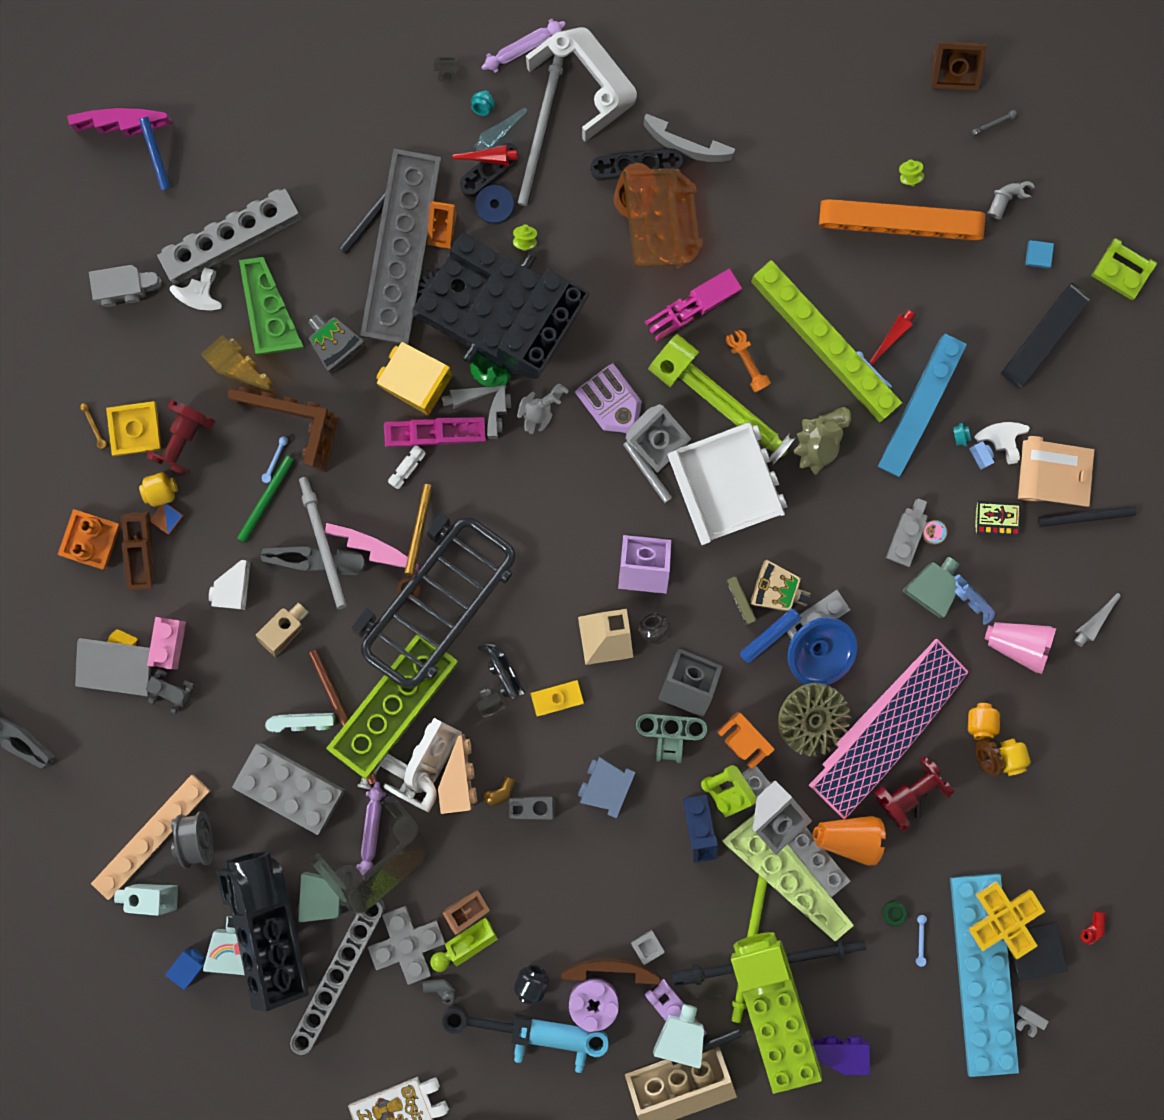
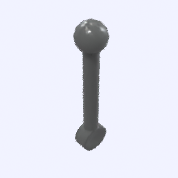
(1011, 115)

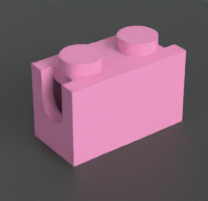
(166, 643)

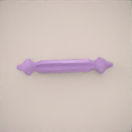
(522, 46)
(371, 828)

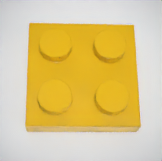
(134, 428)

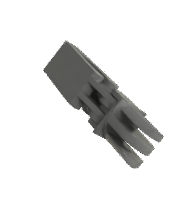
(345, 561)
(8, 732)

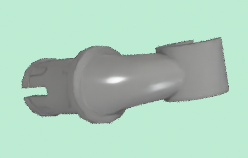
(1005, 194)

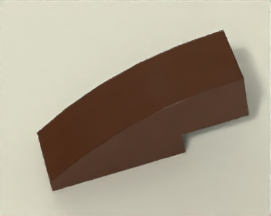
(137, 550)

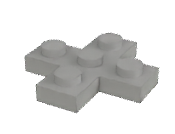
(406, 945)

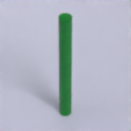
(265, 499)

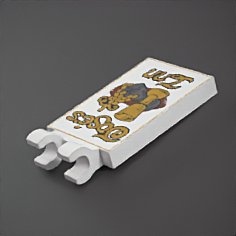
(401, 1102)

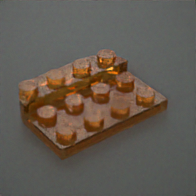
(661, 217)

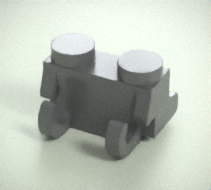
(168, 691)

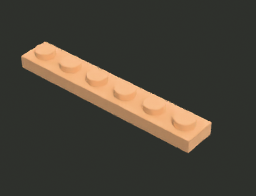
(149, 837)

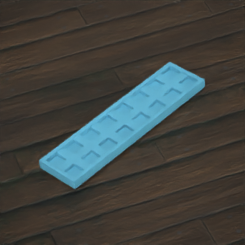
(983, 985)

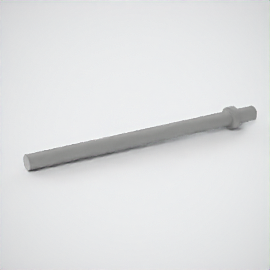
(555, 70)

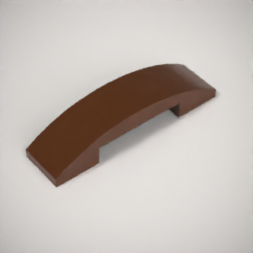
(642, 973)

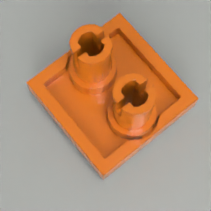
(89, 539)

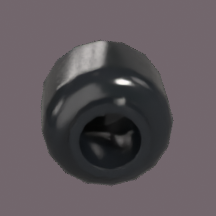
(531, 984)

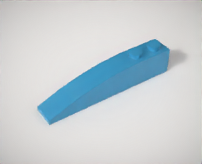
(922, 404)

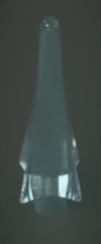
(491, 136)

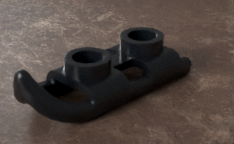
(498, 666)

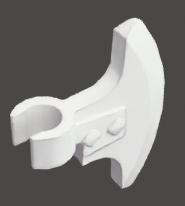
(197, 292)
(1003, 438)

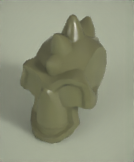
(821, 439)

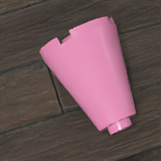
(1022, 643)

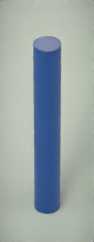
(154, 153)

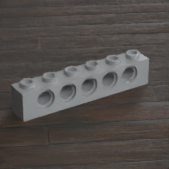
(243, 238)
(804, 846)

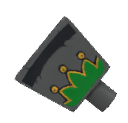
(334, 342)

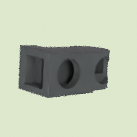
(532, 807)

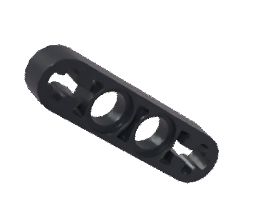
(634, 158)

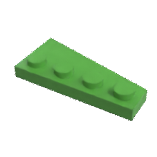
(268, 317)

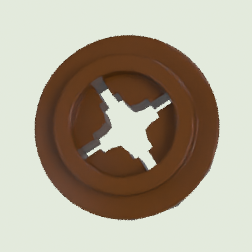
(989, 757)

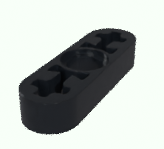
(471, 175)

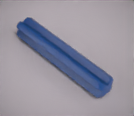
(770, 635)

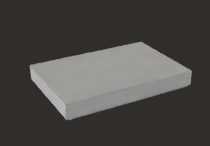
(112, 667)

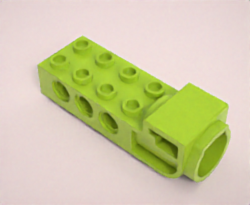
(775, 1012)

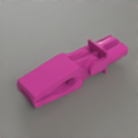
(705, 299)

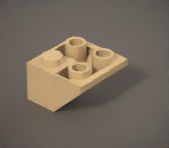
(606, 636)

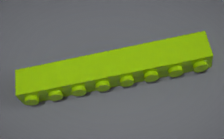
(825, 341)

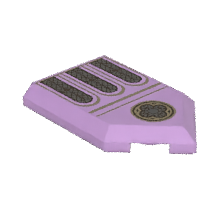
(610, 400)

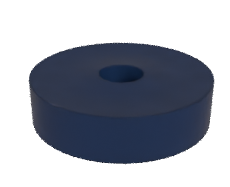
(494, 215)

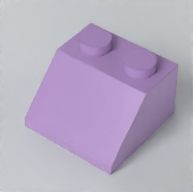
(645, 564)

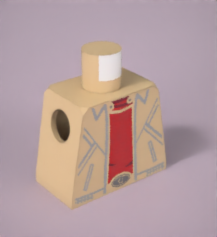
(277, 639)

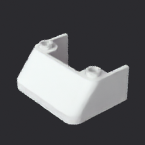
(616, 92)

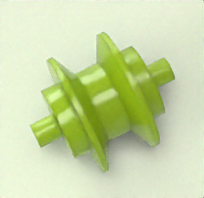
(911, 172)
(524, 237)

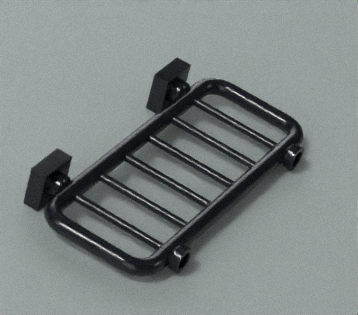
(366, 621)

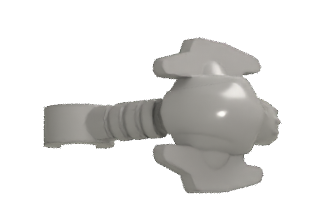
(538, 409)

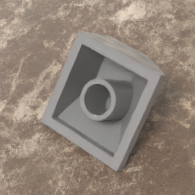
(778, 817)

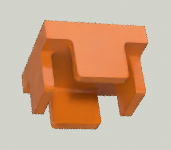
(745, 739)

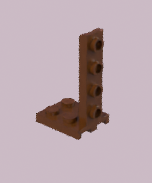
(320, 431)

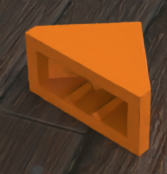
(441, 224)

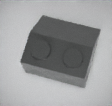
(690, 682)

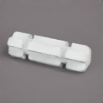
(406, 467)

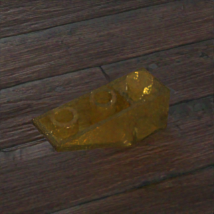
(228, 362)

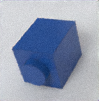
(186, 968)

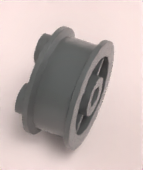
(192, 839)

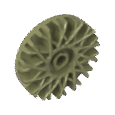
(813, 718)

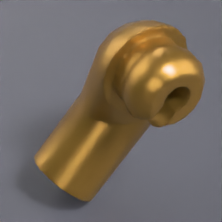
(501, 795)

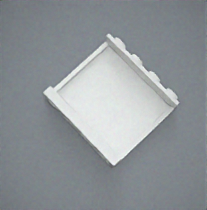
(727, 482)

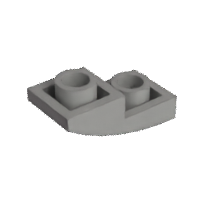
(499, 407)

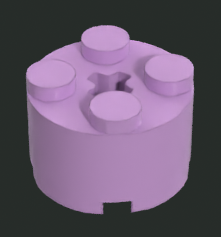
(588, 1017)

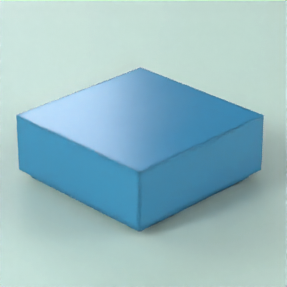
(1039, 254)

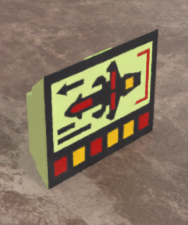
(998, 518)

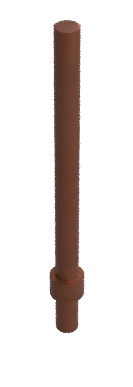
(332, 695)

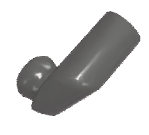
(442, 987)

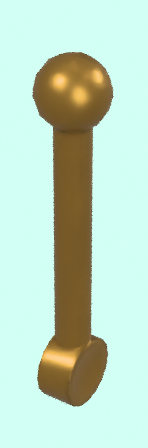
(102, 444)

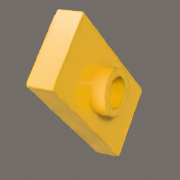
(557, 698)

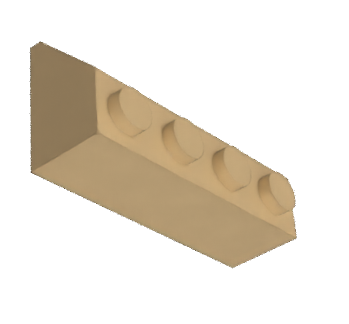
(680, 1090)

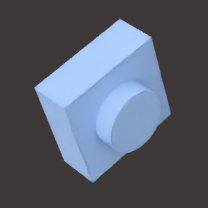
(982, 454)

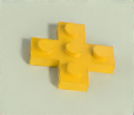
(1006, 920)

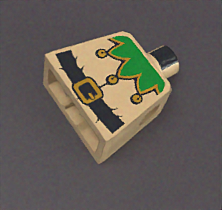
(777, 589)

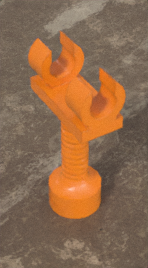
(759, 381)

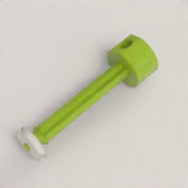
(676, 363)

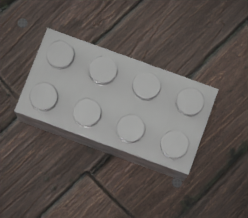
(288, 788)

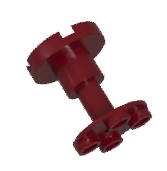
(183, 429)
(906, 798)

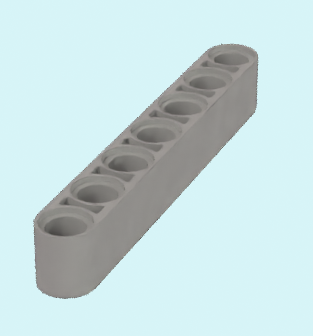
(332, 985)

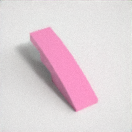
(378, 550)

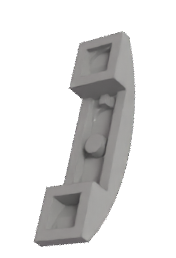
(716, 153)

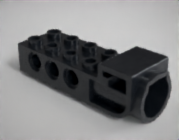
(264, 929)

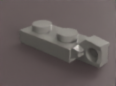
(908, 534)

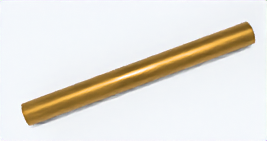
(418, 530)

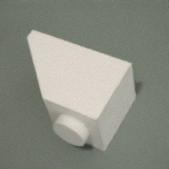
(231, 587)

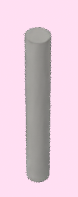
(649, 473)

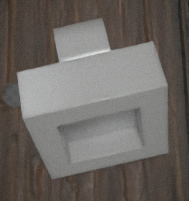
(1031, 1018)

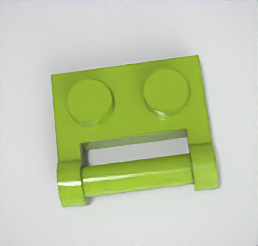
(1118, 275)
(732, 798)

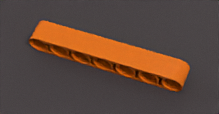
(902, 219)

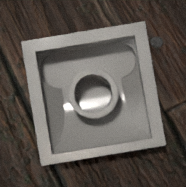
(656, 435)

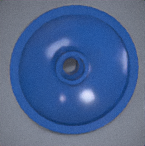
(830, 658)

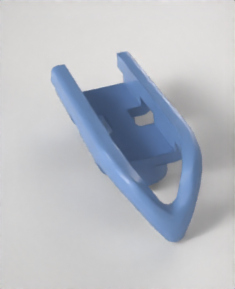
(977, 602)

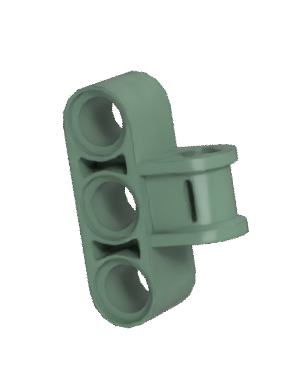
(670, 741)

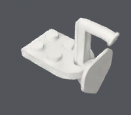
(423, 767)

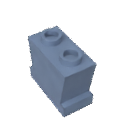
(606, 786)

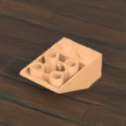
(455, 786)

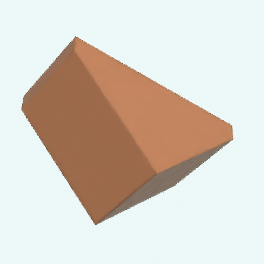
(465, 911)

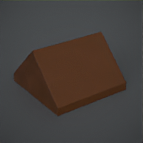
(958, 65)

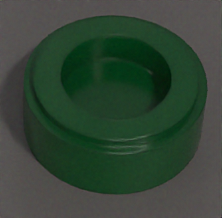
(894, 913)

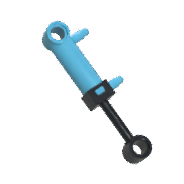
(535, 1032)

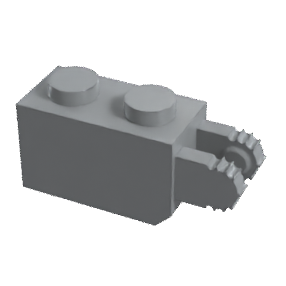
(122, 284)

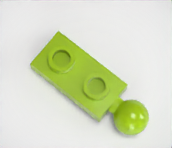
(464, 946)

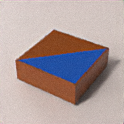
(166, 518)

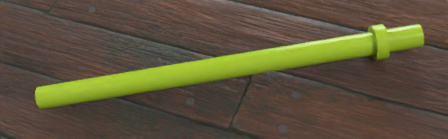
(739, 1003)

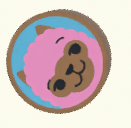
(934, 532)

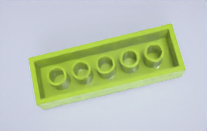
(388, 711)

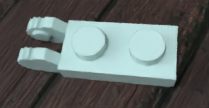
(298, 722)

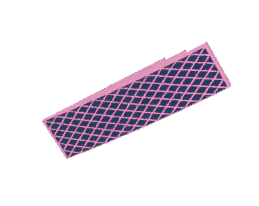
(888, 729)

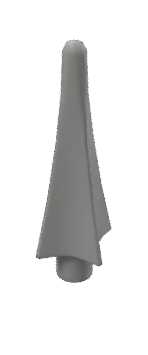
(462, 396)
(1091, 628)

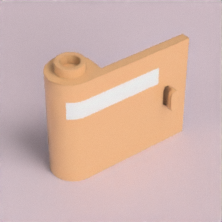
(1055, 472)

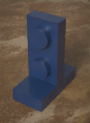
(700, 829)

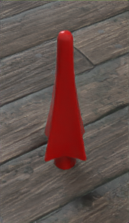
(496, 155)
(900, 326)

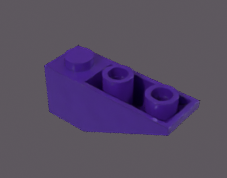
(844, 1056)

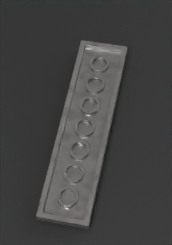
(400, 247)

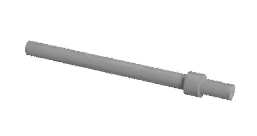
(310, 502)

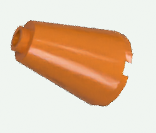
(852, 838)

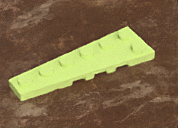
(790, 878)

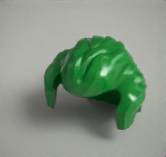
(488, 372)

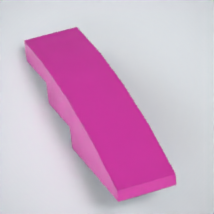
(118, 119)
(434, 432)

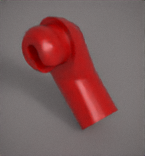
(1096, 930)

